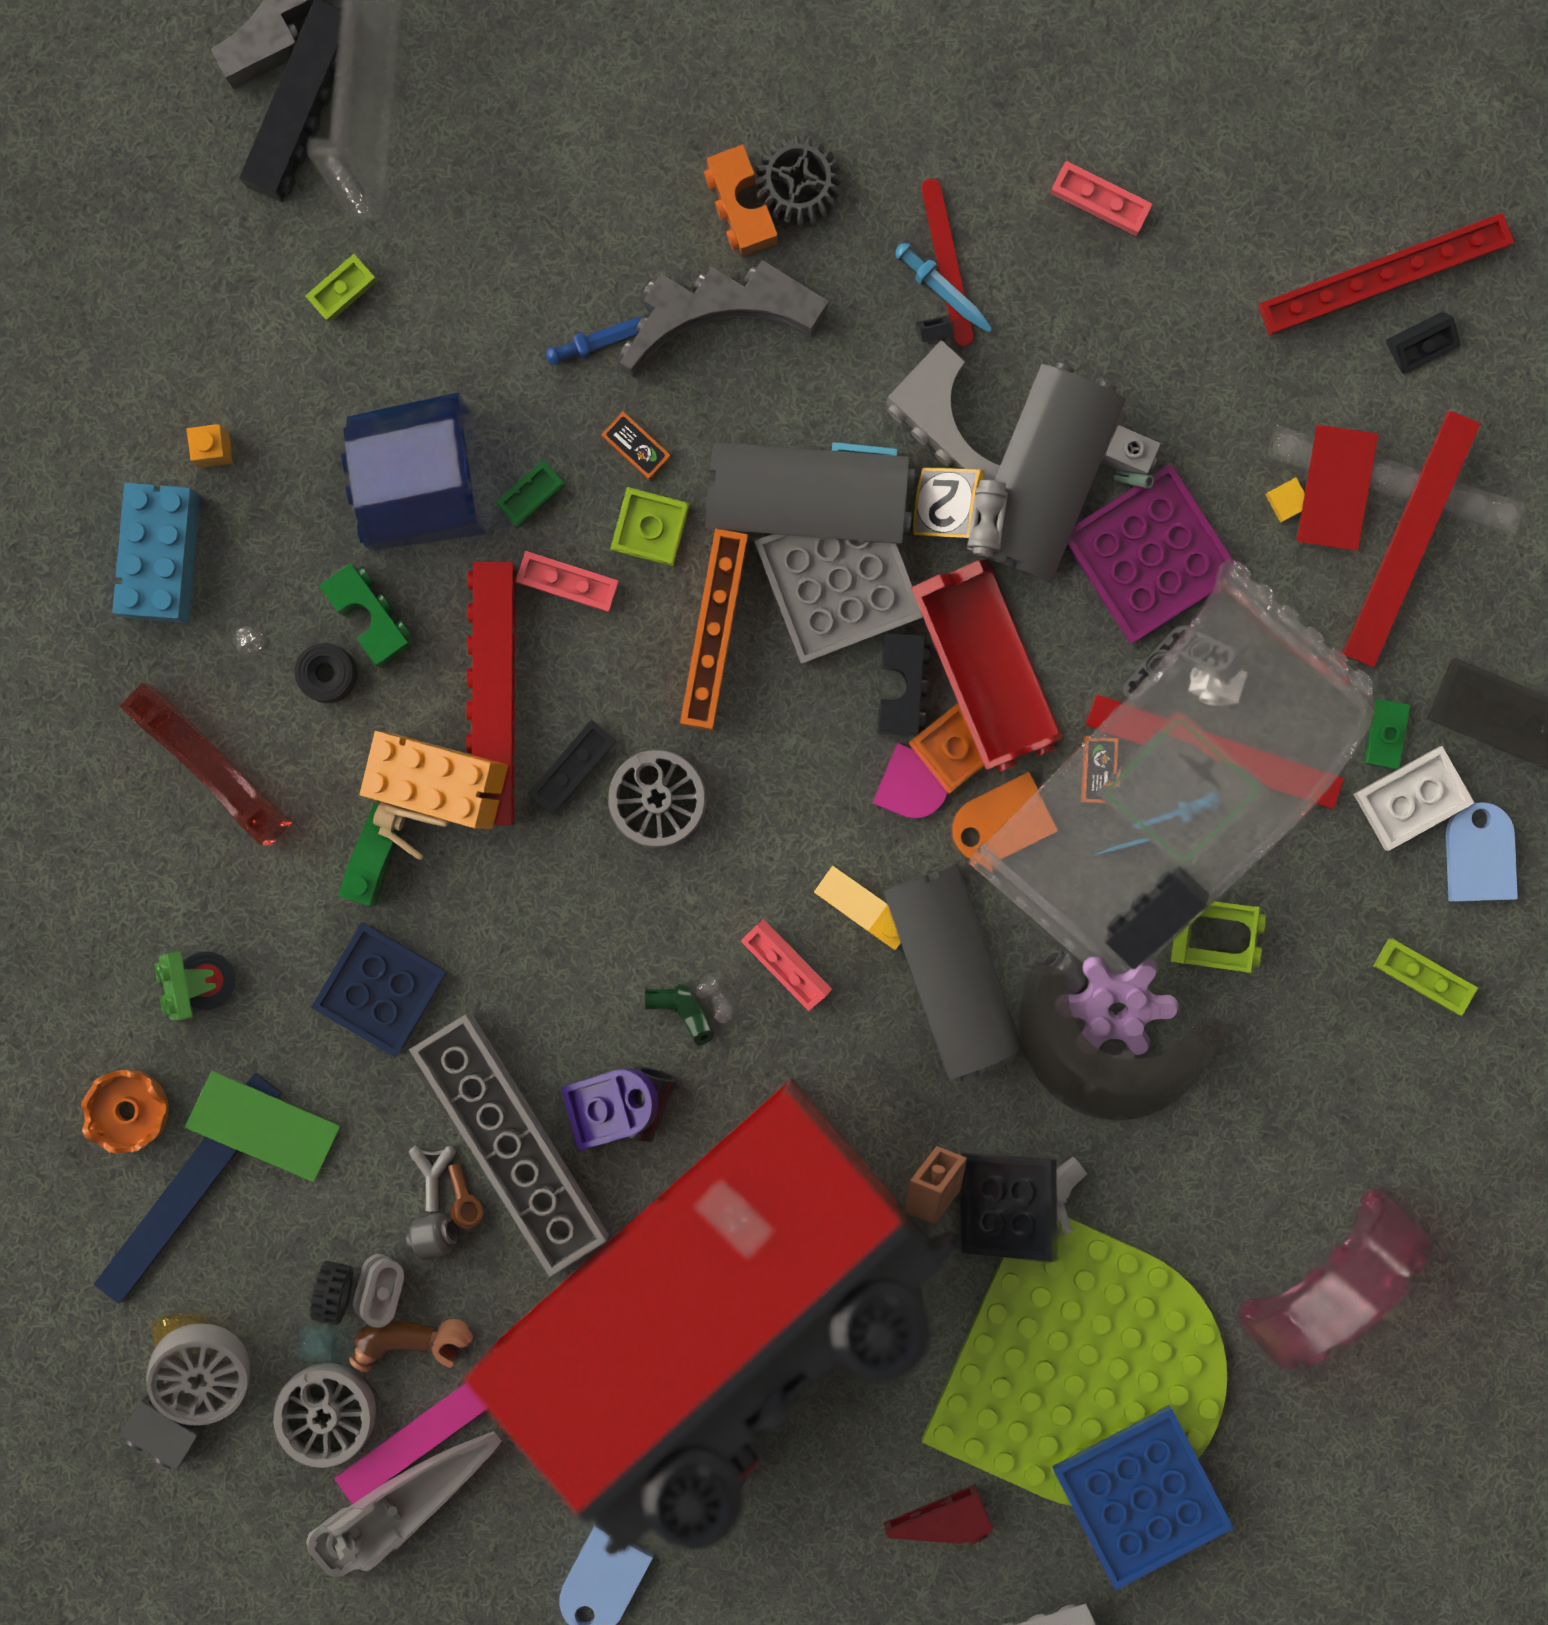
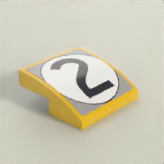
(945, 501)

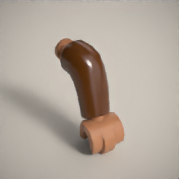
(403, 1335)

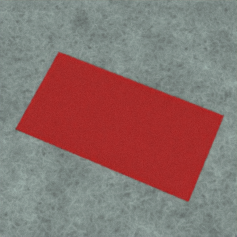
(1337, 487)

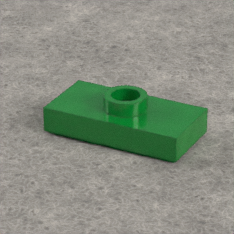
(530, 493)
(1387, 734)

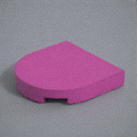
(909, 786)

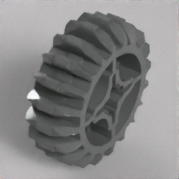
(810, 186)

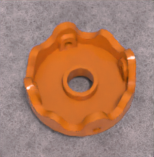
(102, 1115)

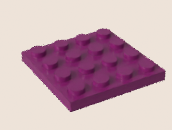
(1149, 554)

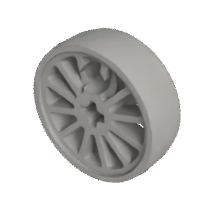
(638, 763)
(322, 1375)
(185, 1376)

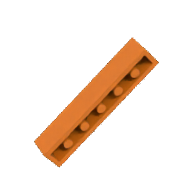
(714, 630)

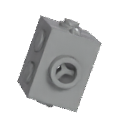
(1121, 459)

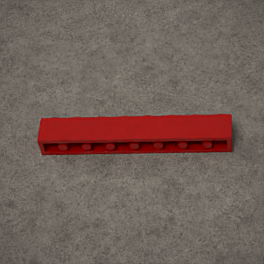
(493, 674)

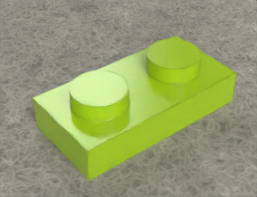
(341, 288)

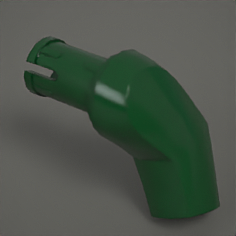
(688, 1008)

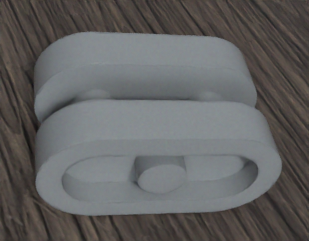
(378, 1290)

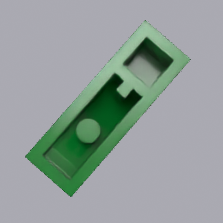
(368, 864)

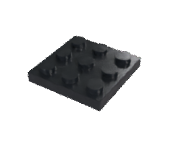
(1009, 1207)

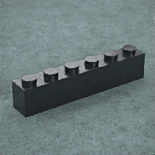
(296, 105)

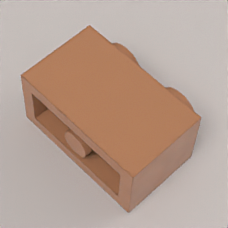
(935, 1185)

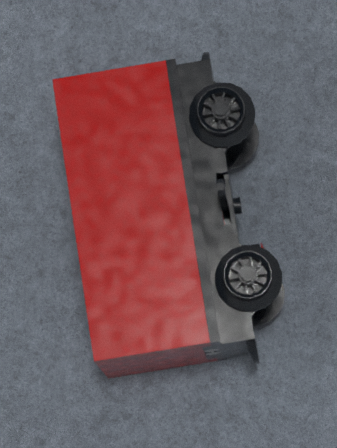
(681, 1347)

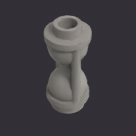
(990, 501)

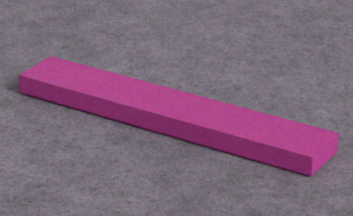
(409, 1443)

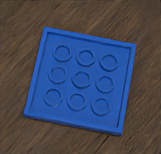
(1142, 1497)

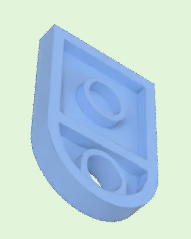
(1481, 859)
(602, 1580)

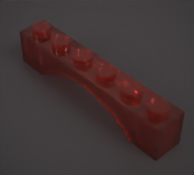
(230, 786)

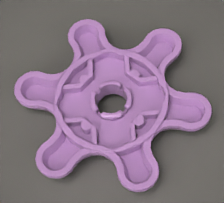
(1126, 988)

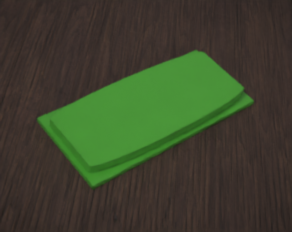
(262, 1126)

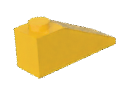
(859, 906)

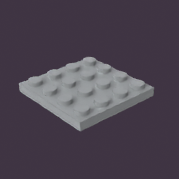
(836, 590)

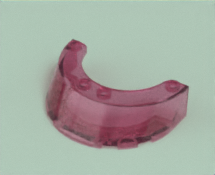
(1347, 1292)

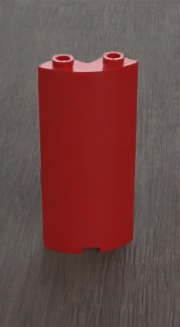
(987, 664)

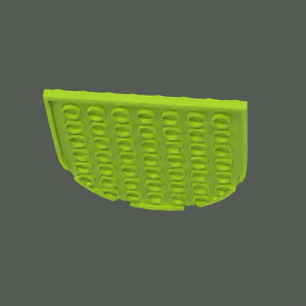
(1075, 1357)

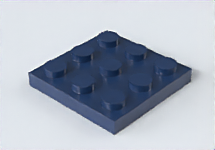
(379, 989)

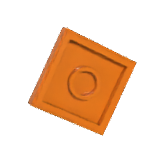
(948, 749)

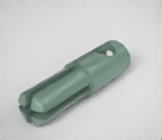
(1134, 478)

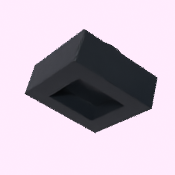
(934, 329)

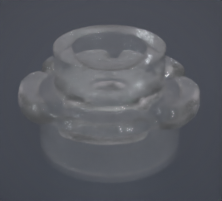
(248, 640)

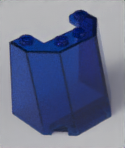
(410, 474)

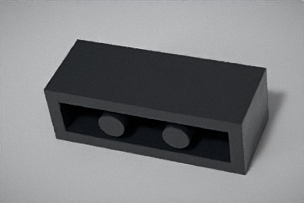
(1156, 917)

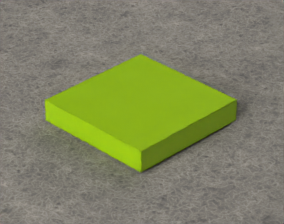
(650, 527)

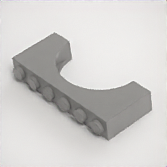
(925, 405)

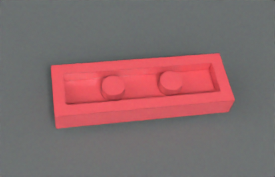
(1101, 198)
(567, 581)
(786, 965)

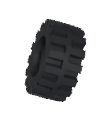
(331, 1292)

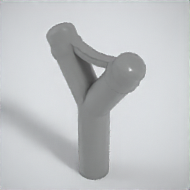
(431, 1172)

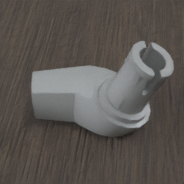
(1067, 1177)

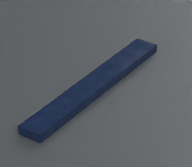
(170, 1211)

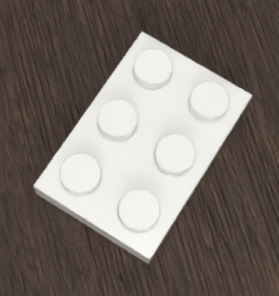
(1413, 798)

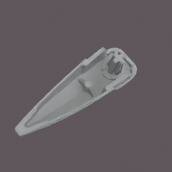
(392, 1512)

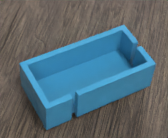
(156, 552)

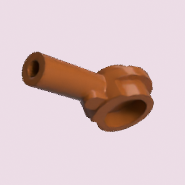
(466, 1210)

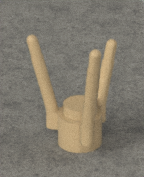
(393, 817)

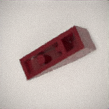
(947, 1520)

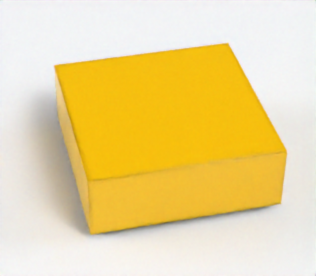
(1286, 499)

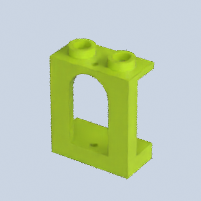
(1242, 961)

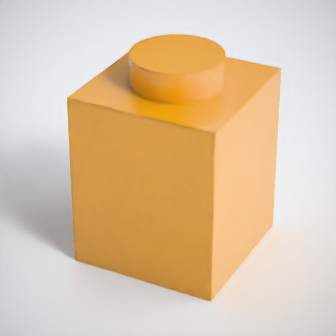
(209, 446)

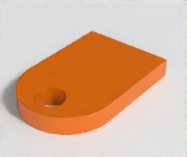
(991, 811)

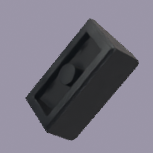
(1424, 342)

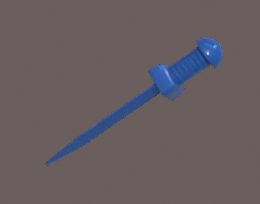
(584, 344)

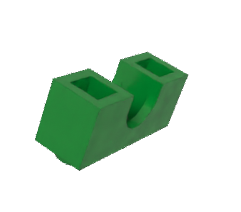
(352, 590)

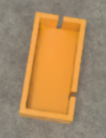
(433, 780)

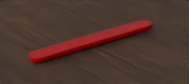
(945, 254)

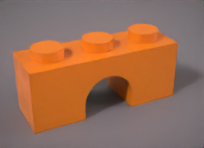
(749, 228)

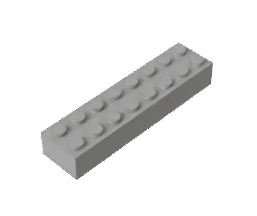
(509, 1143)

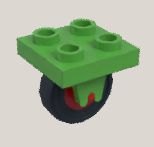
(198, 982)

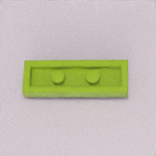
(1425, 977)

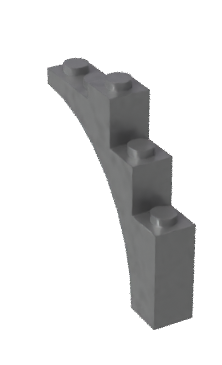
(262, 41)
(674, 309)

